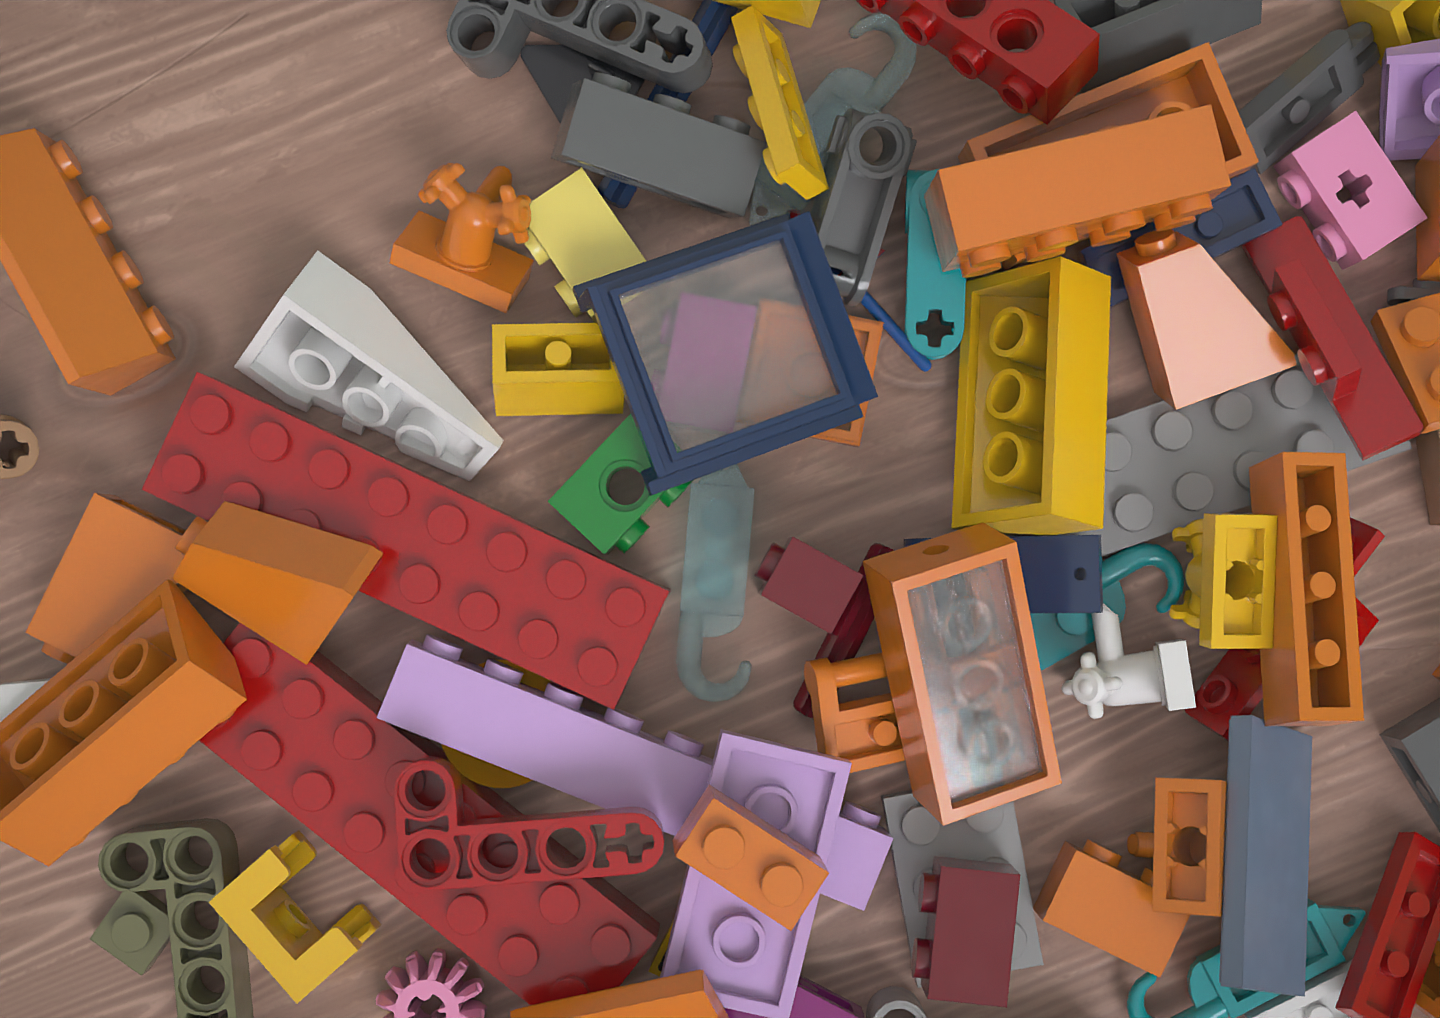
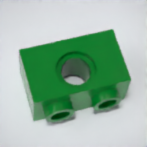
(587, 499)

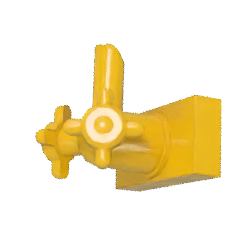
(1230, 579)

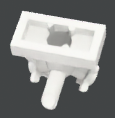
(1130, 678)

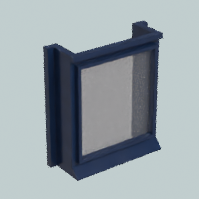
(730, 348)

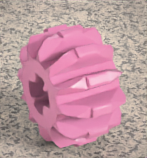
(419, 983)

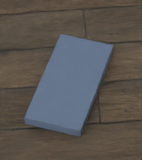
(1266, 858)

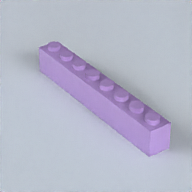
(588, 753)

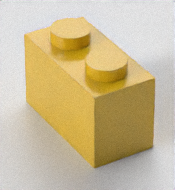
(553, 370)

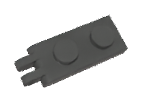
(1308, 92)

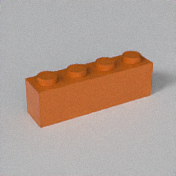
(1315, 653)

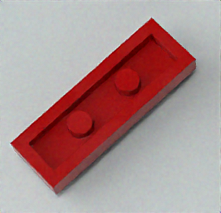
(1397, 934)

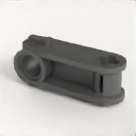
(860, 196)

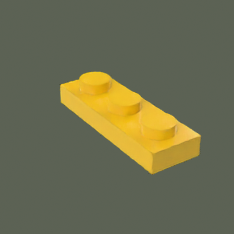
(777, 104)

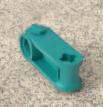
(926, 285)

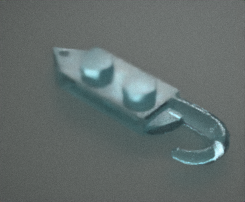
(837, 93)
(714, 577)

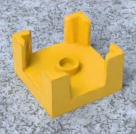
(278, 928)

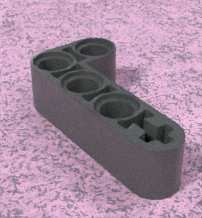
(585, 31)

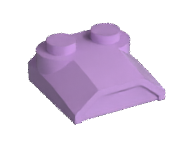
(1409, 99)

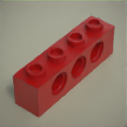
(1041, 80)

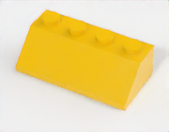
(1033, 400)

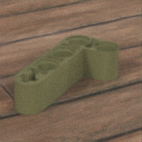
(185, 884)

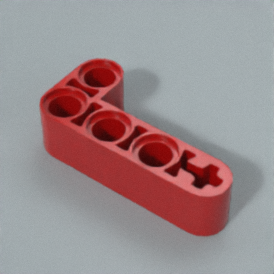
(529, 832)

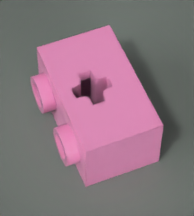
(1379, 202)

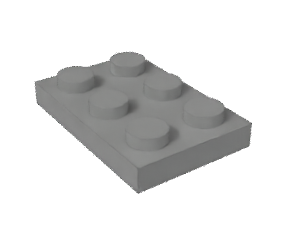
(981, 837)

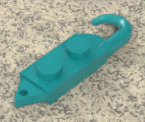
(1324, 948)

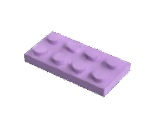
(742, 950)

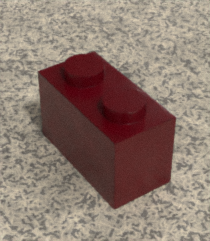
(807, 582)
(967, 931)

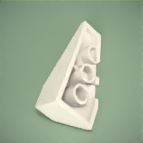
(349, 355)

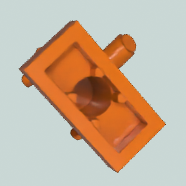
(462, 249)
(1186, 846)

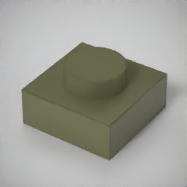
(135, 930)

